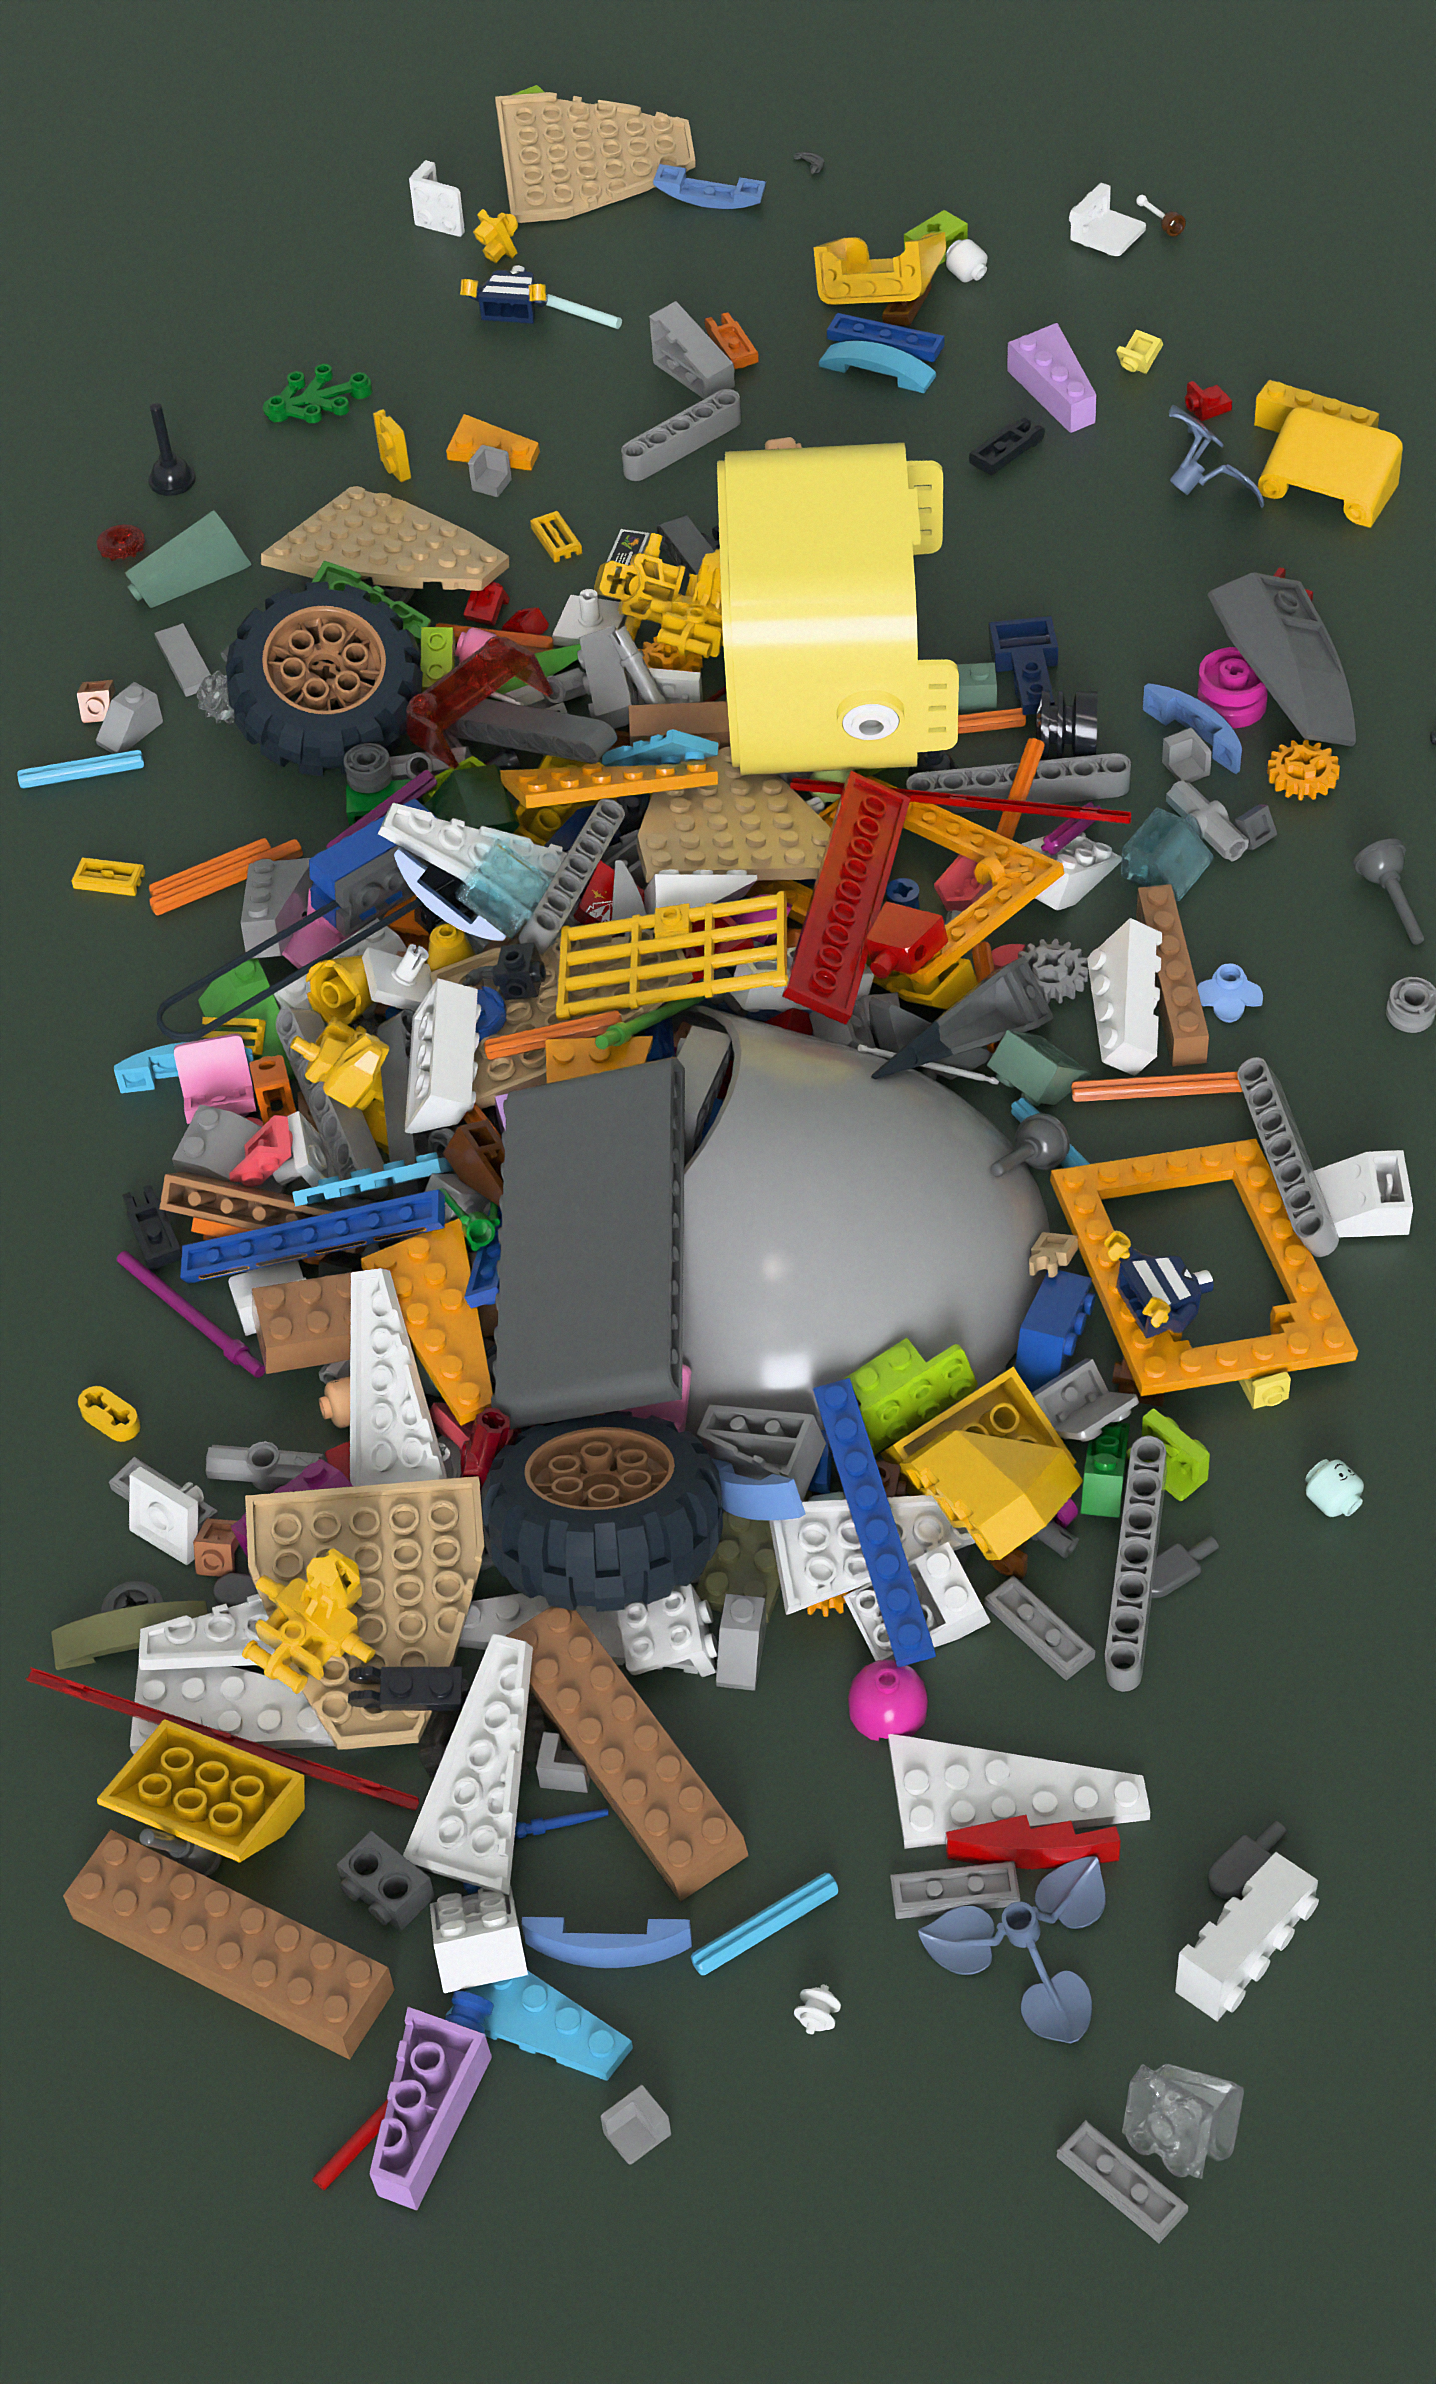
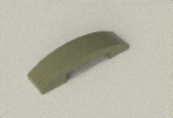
(114, 1631)

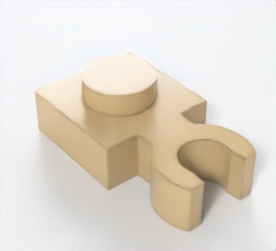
(1051, 1252)

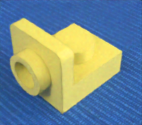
(1266, 1389)

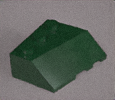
(475, 798)

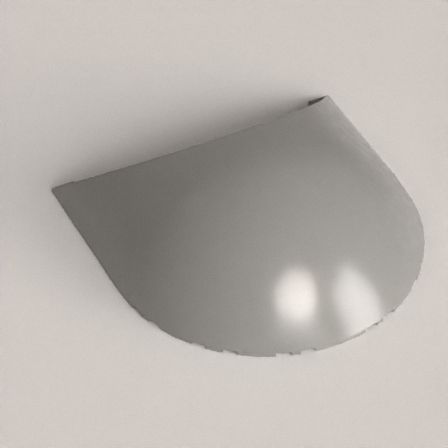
(841, 1223)

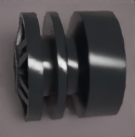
(1068, 724)

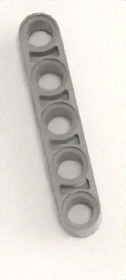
(681, 435)

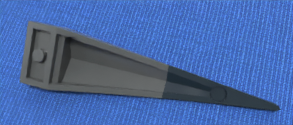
(999, 1003)

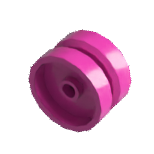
(1231, 687)

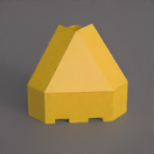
(993, 1486)

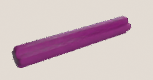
(414, 789)
(1066, 832)

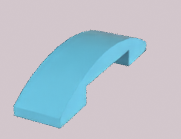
(880, 358)
(142, 1069)

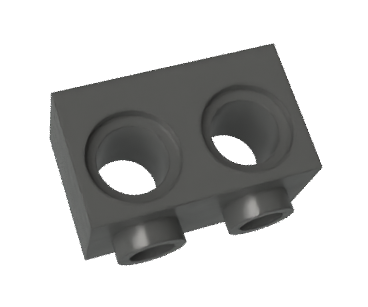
(391, 1876)

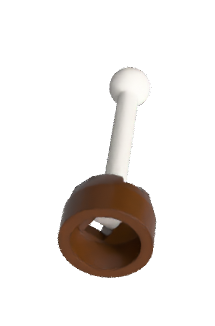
(1166, 219)

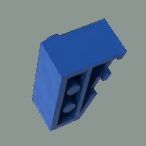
(1052, 1327)

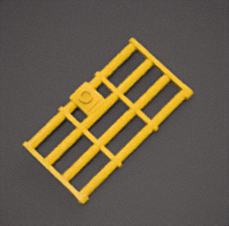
(672, 932)

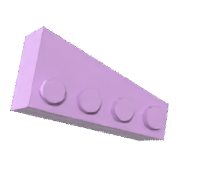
(1053, 376)
(426, 2102)

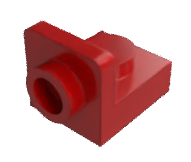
(1207, 402)
(486, 604)

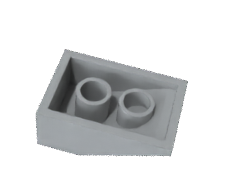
(216, 1146)

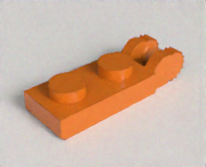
(732, 341)

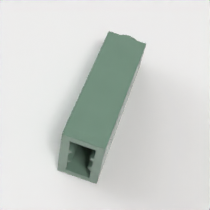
(188, 562)

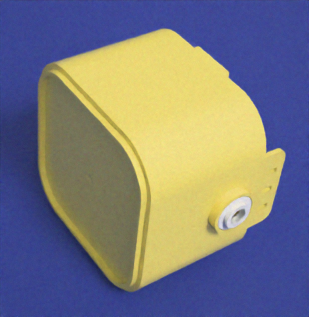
(827, 609)

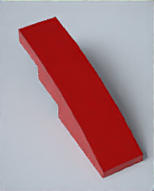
(1030, 1848)

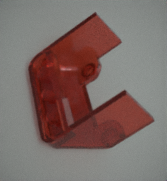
(465, 688)

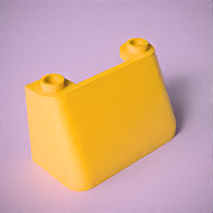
(850, 277)
(1334, 460)

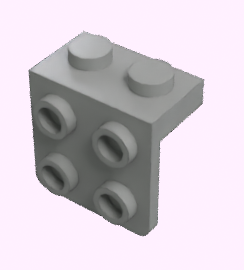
(1080, 1402)

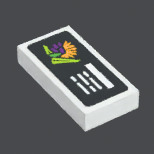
(628, 544)

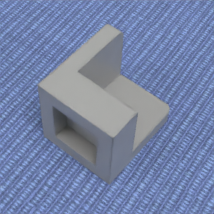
(489, 470)
(1186, 756)
(560, 1768)
(635, 2124)

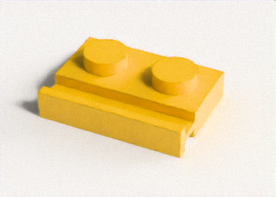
(392, 446)

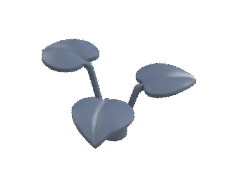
(1190, 471)
(963, 1937)

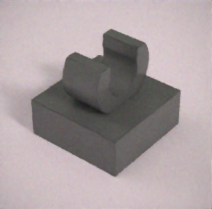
(1256, 826)

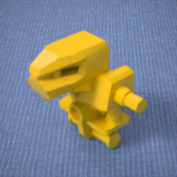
(641, 583)
(695, 620)
(346, 1063)
(310, 1621)

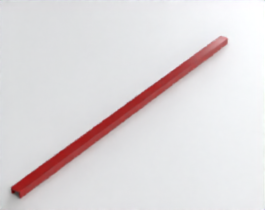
(980, 802)
(278, 1757)

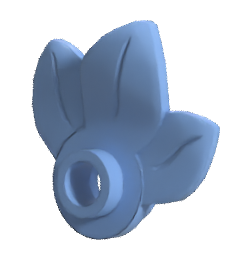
(1229, 993)

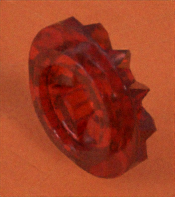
(129, 537)

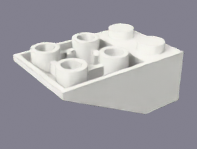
(1084, 867)
(702, 887)
(1368, 1194)
(945, 1599)
(476, 1939)

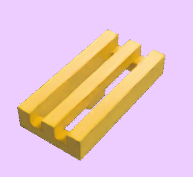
(562, 550)
(107, 880)
(258, 1036)

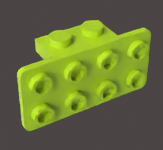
(904, 1391)

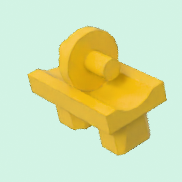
(496, 235)

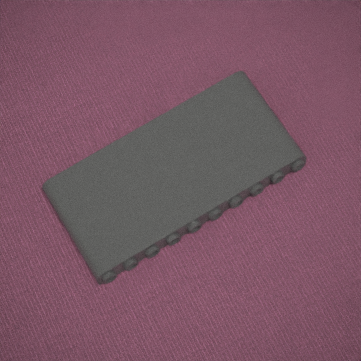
(591, 1245)

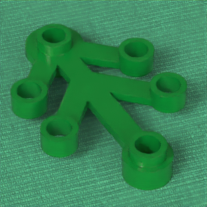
(282, 406)

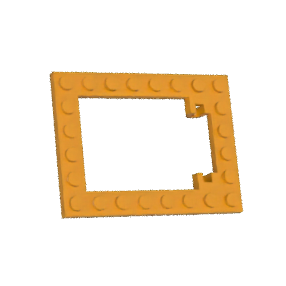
(1015, 873)
(1164, 1362)

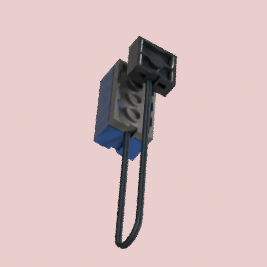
(349, 889)

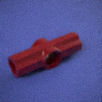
(486, 1441)

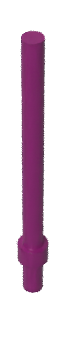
(233, 1350)

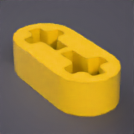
(113, 1408)

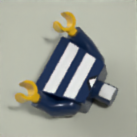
(507, 295)
(1157, 1288)

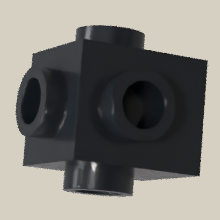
(519, 971)

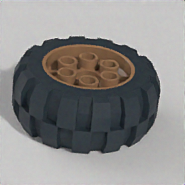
(311, 629)
(602, 1510)

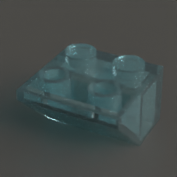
(1165, 853)
(503, 888)

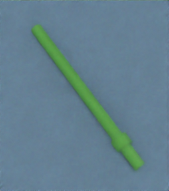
(622, 1032)

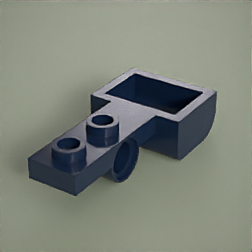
(1027, 650)

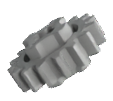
(1052, 969)

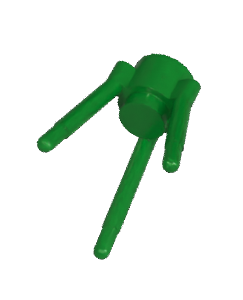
(476, 1226)

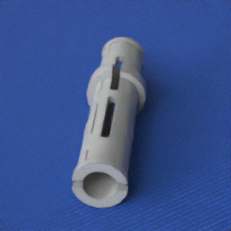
(636, 666)

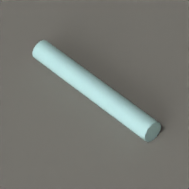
(584, 311)

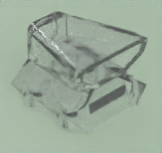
(1182, 2117)

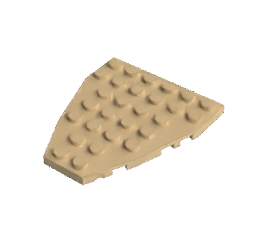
(582, 155)
(389, 543)
(733, 825)
(529, 1068)
(417, 1572)

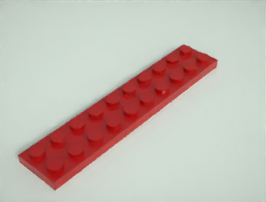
(846, 898)

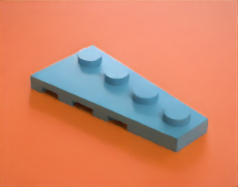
(668, 750)
(364, 1180)
(552, 2024)

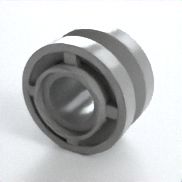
(1410, 1017)

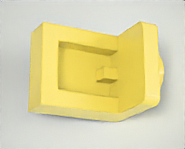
(1139, 352)

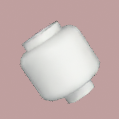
(966, 260)

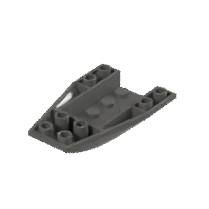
(1289, 652)

